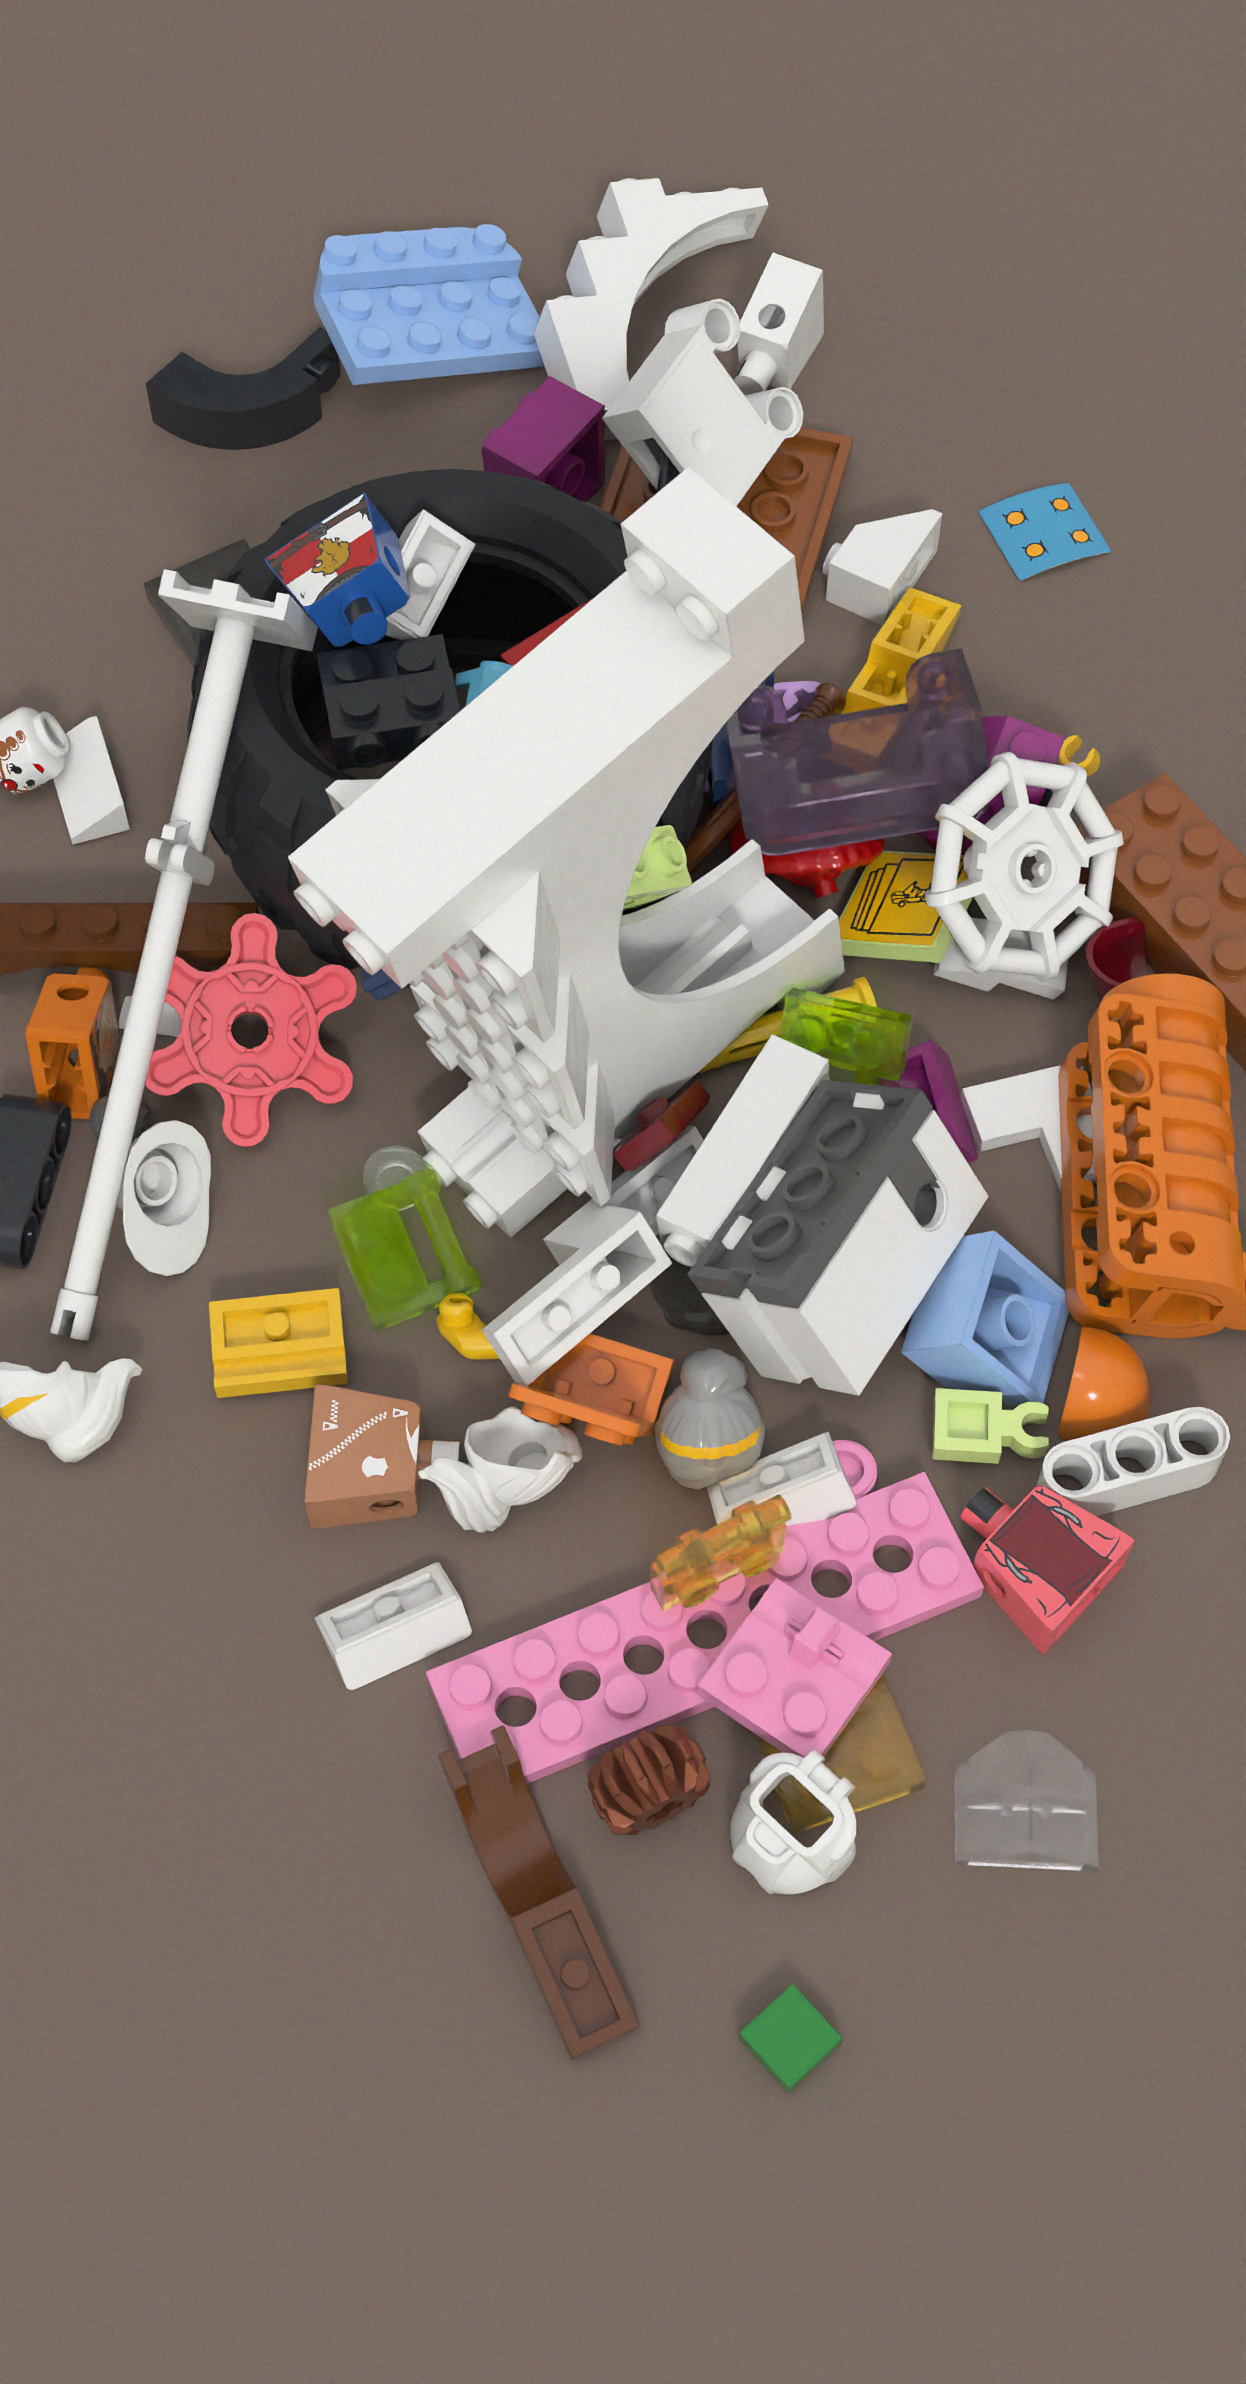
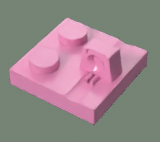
(794, 1672)

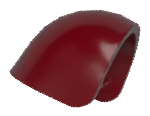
(1116, 954)

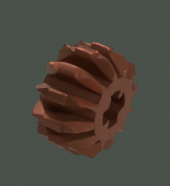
(648, 1780)

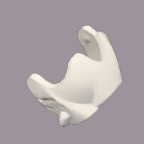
(771, 1851)

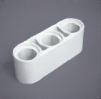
(1150, 1442)

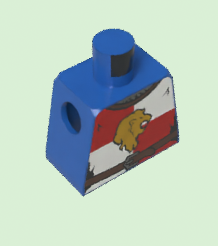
(346, 573)

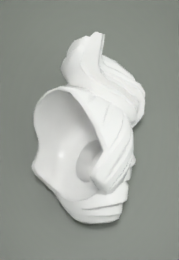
(508, 1465)

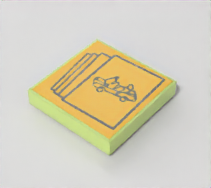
(890, 911)

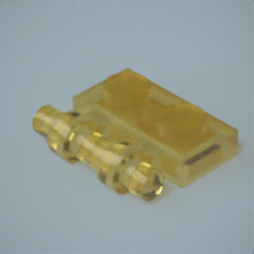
(704, 1559)

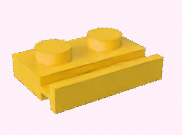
(278, 1342)

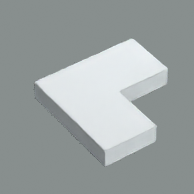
(1020, 1111)

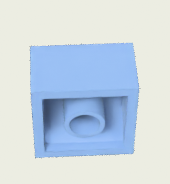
(989, 1322)

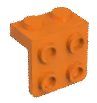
(604, 1384)

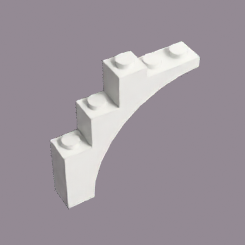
(641, 239)

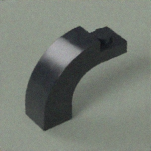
(244, 409)

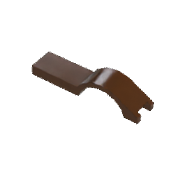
(538, 1896)

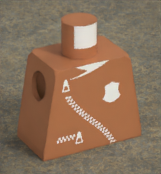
(366, 1457)

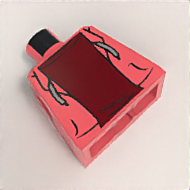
(1044, 1559)

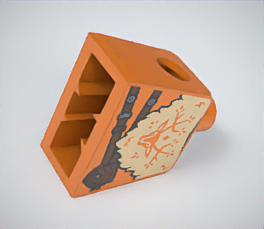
(68, 1016)

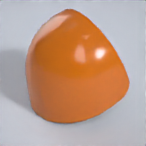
(1106, 1386)

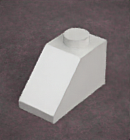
(881, 563)

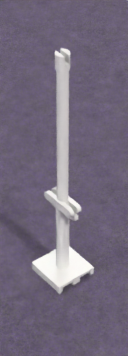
(181, 861)

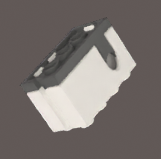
(840, 1235)

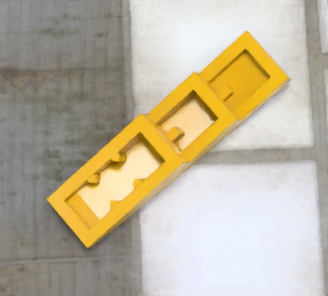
(913, 629)

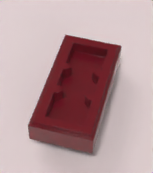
(660, 1125)

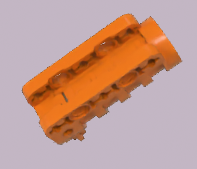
(1158, 1164)

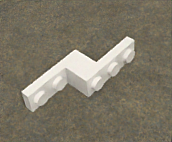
(602, 1263)

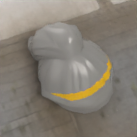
(709, 1421)

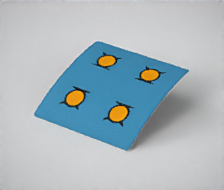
(1043, 529)

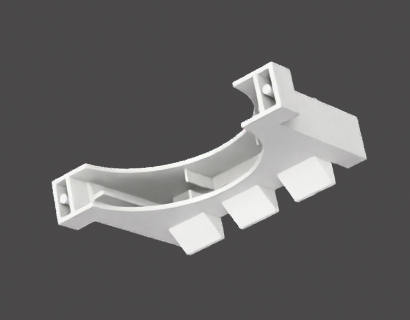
(509, 848)

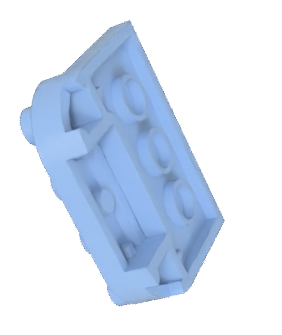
(425, 304)

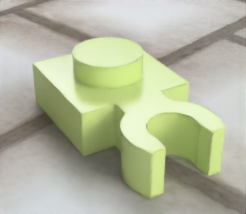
(974, 1426)

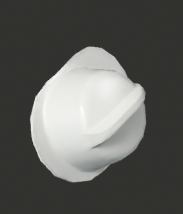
(166, 1197)

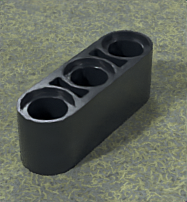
(31, 1154)

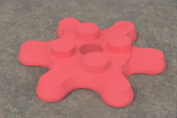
(291, 1010)

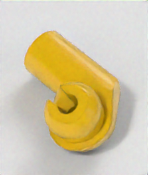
(464, 1327)

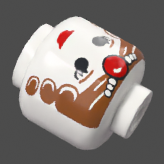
(30, 750)

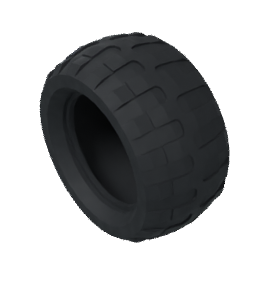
(529, 566)

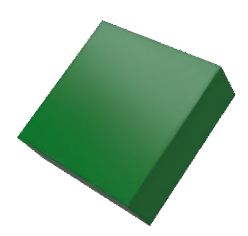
(790, 2038)

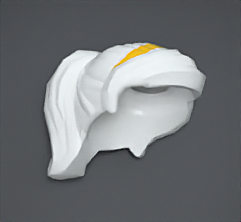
(66, 1407)

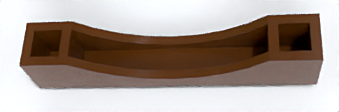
(110, 935)

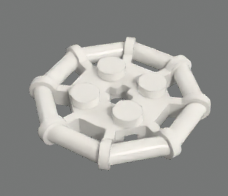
(996, 861)

